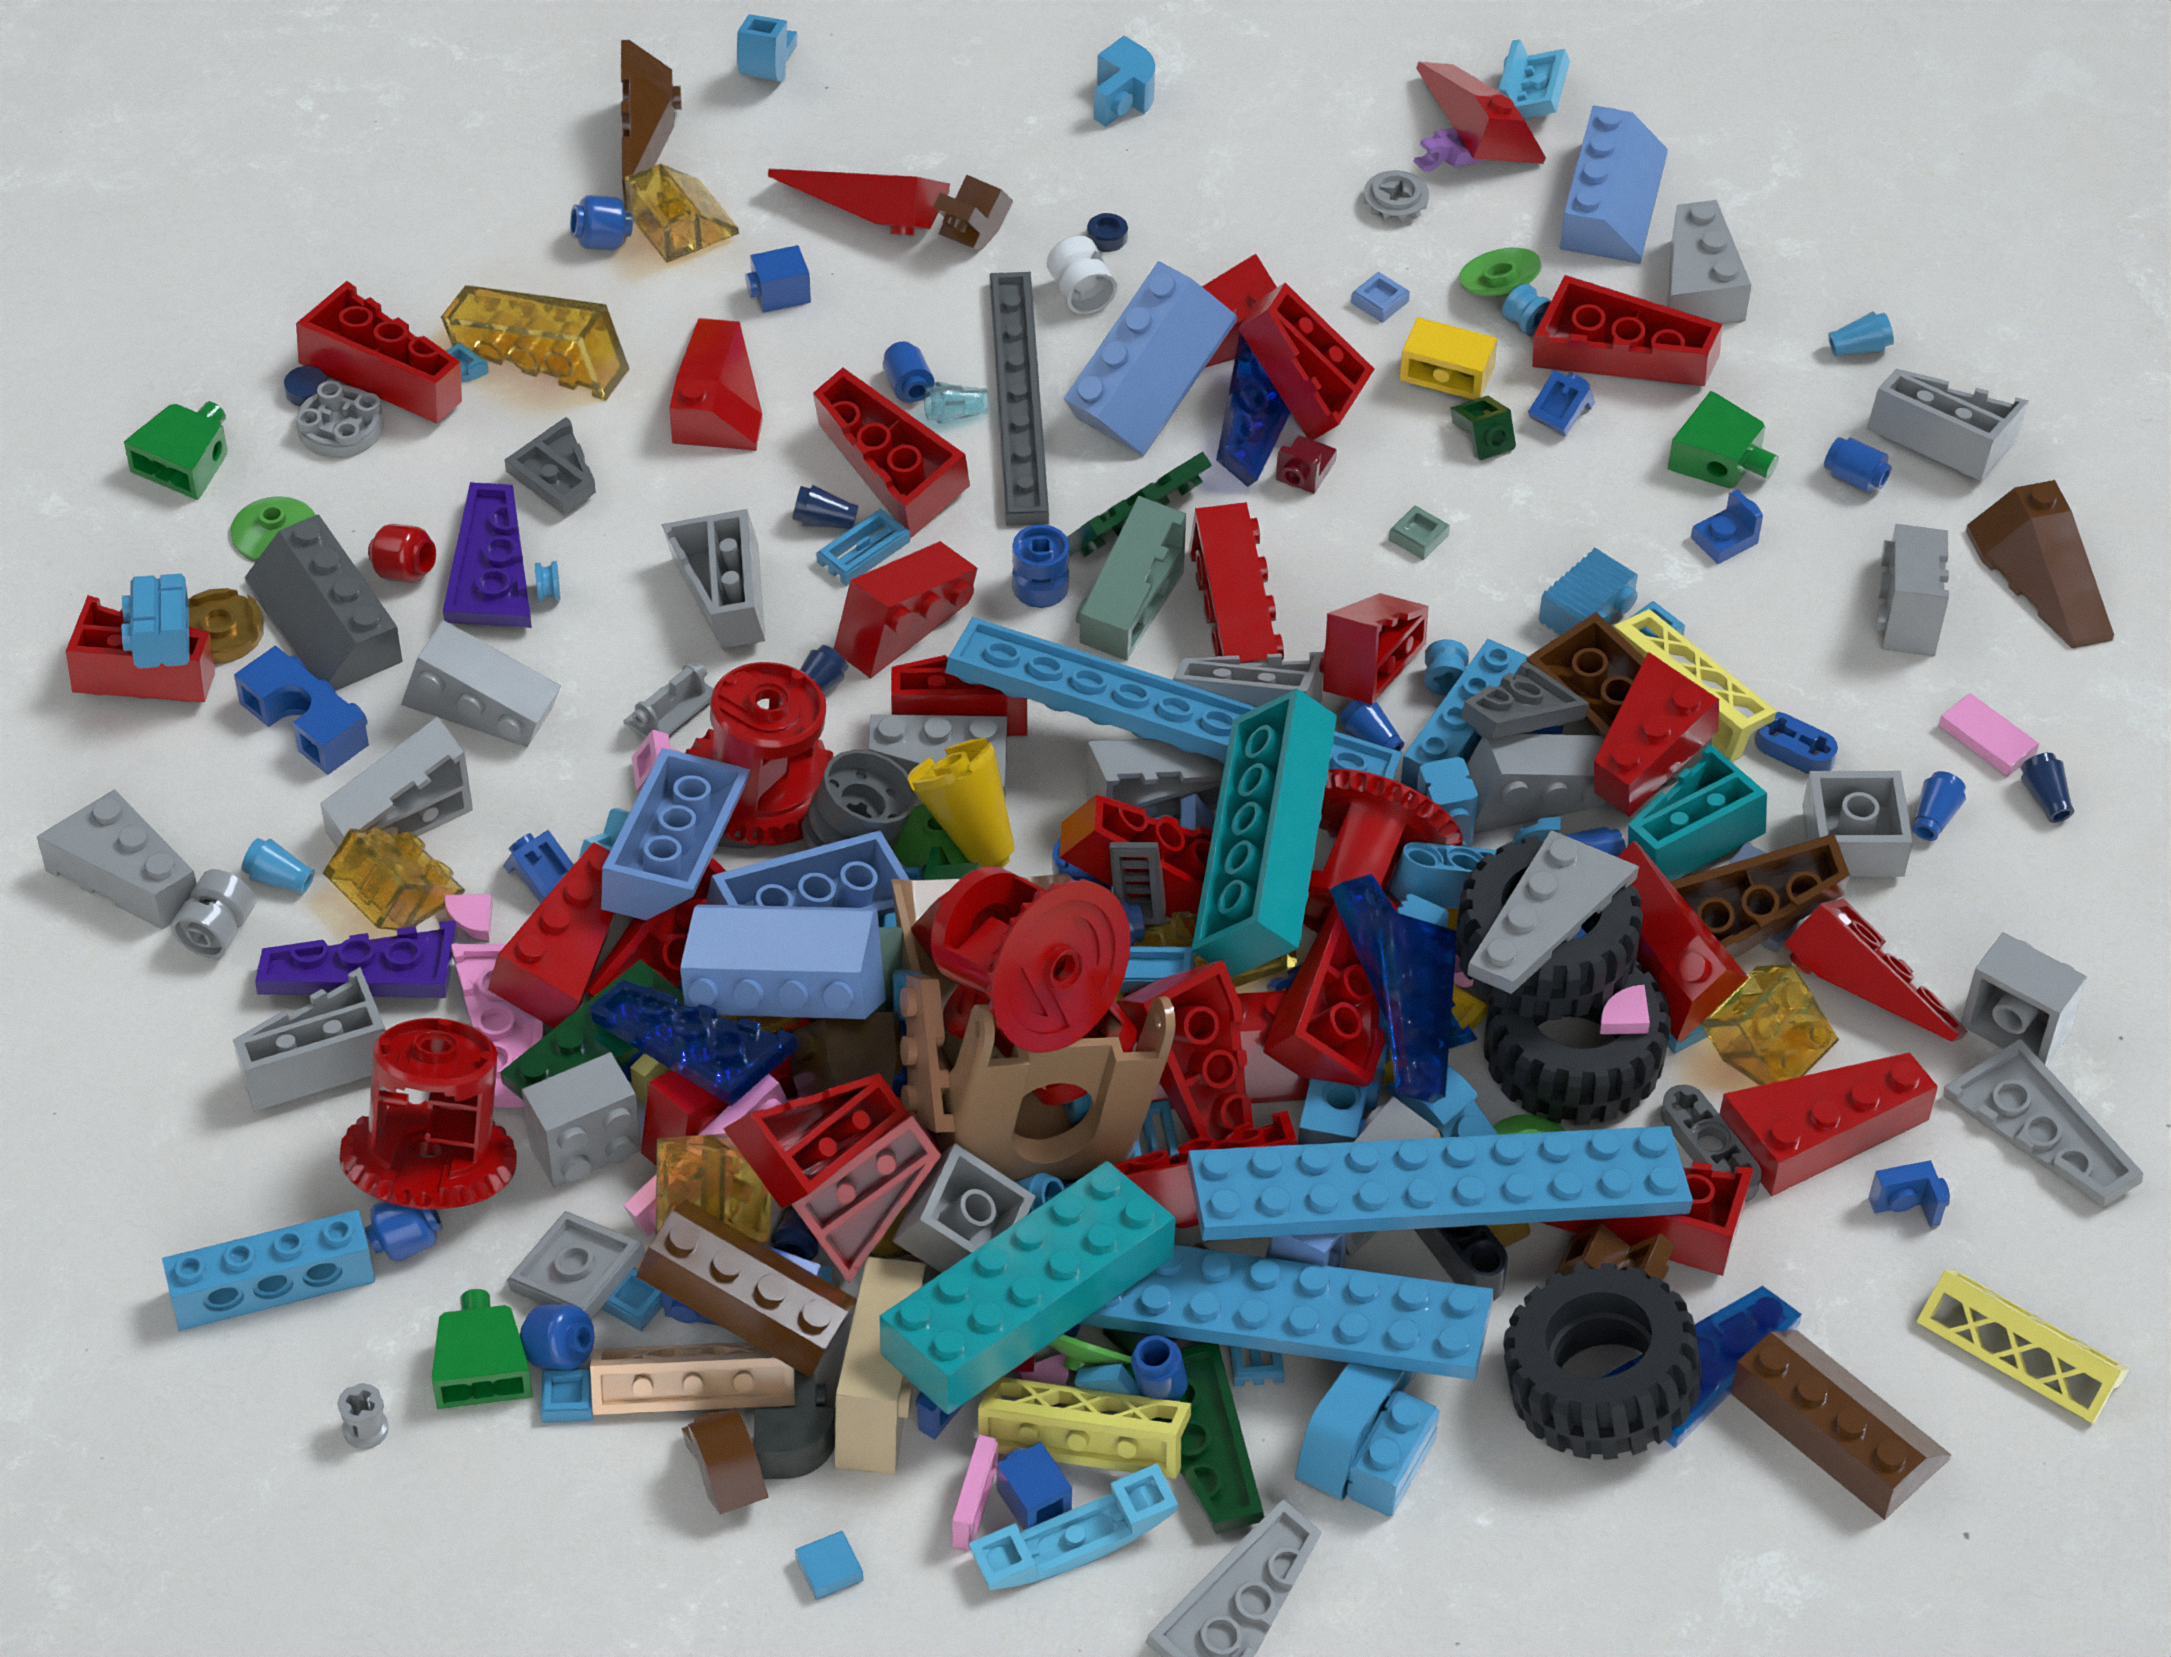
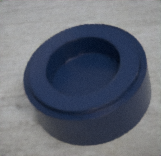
(1108, 231)
(303, 383)

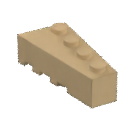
(871, 1391)

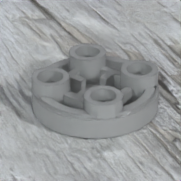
(340, 420)

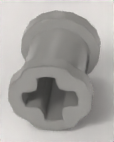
(369, 1419)

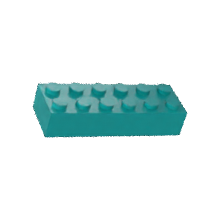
(1265, 833)
(1026, 1287)

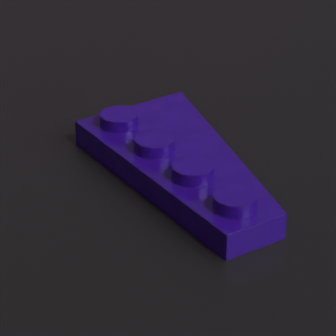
(488, 564)
(392, 966)

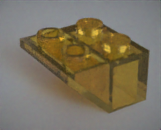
(676, 212)
(390, 877)
(1771, 1026)
(714, 1178)

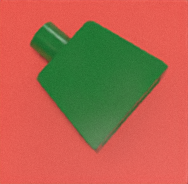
(1721, 444)
(179, 448)
(479, 1355)

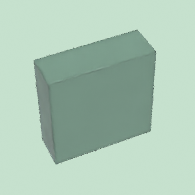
(1419, 532)

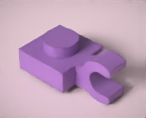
(1446, 147)

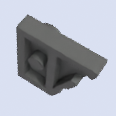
(554, 468)

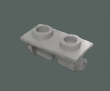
(673, 703)

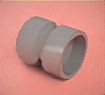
(213, 913)

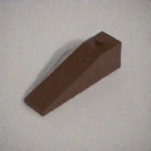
(645, 109)
(2041, 553)

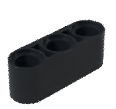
(1467, 1254)

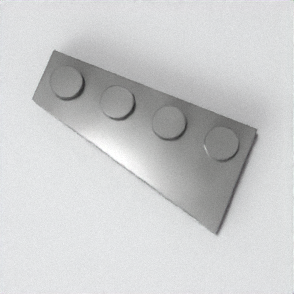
(1548, 906)
(2039, 1116)
(1242, 1594)

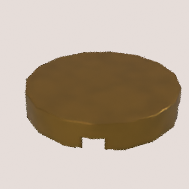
(231, 619)

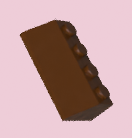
(1598, 668)
(745, 1287)
(1836, 1420)

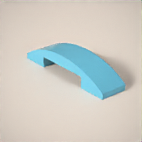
(1078, 1536)

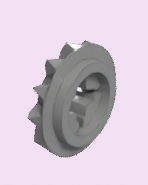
(1388, 184)

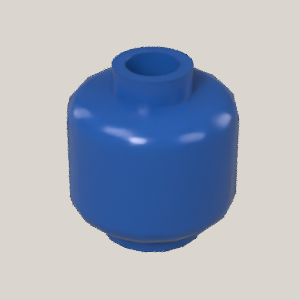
(600, 222)
(402, 1230)
(557, 1336)

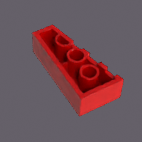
(1624, 336)
(1233, 583)
(1104, 820)
(1827, 1116)
(1168, 1178)
(1699, 1238)

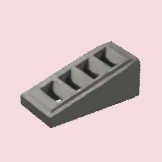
(1153, 907)

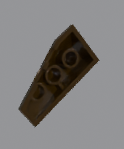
(845, 1051)

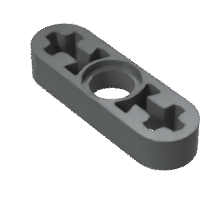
(1706, 1123)

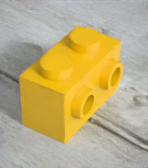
(1448, 358)

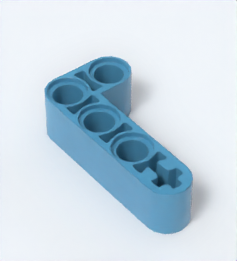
(1343, 1424)

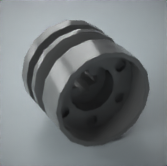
(857, 797)

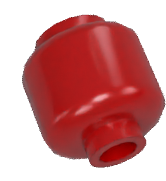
(402, 553)

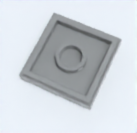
(576, 1264)

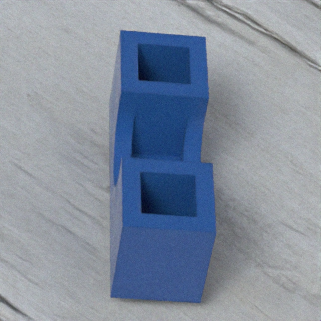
(281, 686)

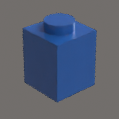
(779, 279)
(1033, 1486)

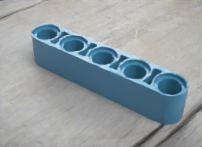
(1435, 872)

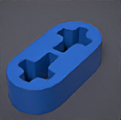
(1797, 744)

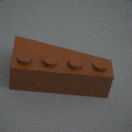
(1767, 892)

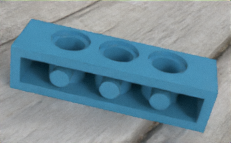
(1447, 733)
(1321, 1116)
(268, 1270)

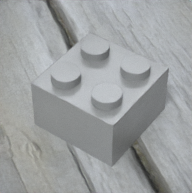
(1865, 815)
(2023, 996)
(582, 1120)
(959, 1209)

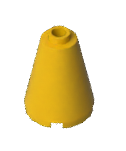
(968, 800)

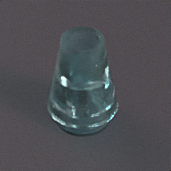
(954, 402)

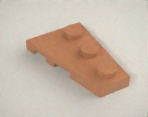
(918, 1051)

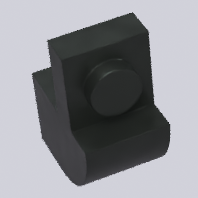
(797, 1438)

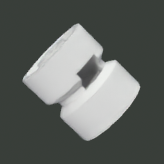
(1081, 275)

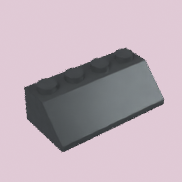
(323, 605)

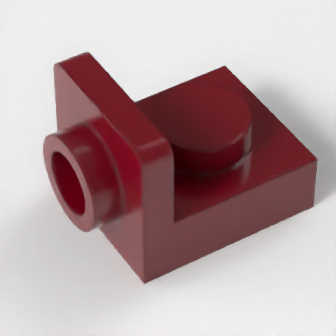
(1305, 463)

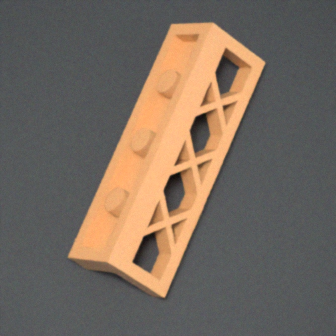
(688, 1378)

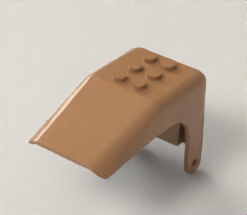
(994, 1098)

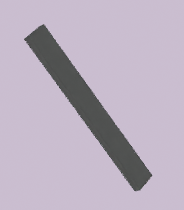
(1018, 399)

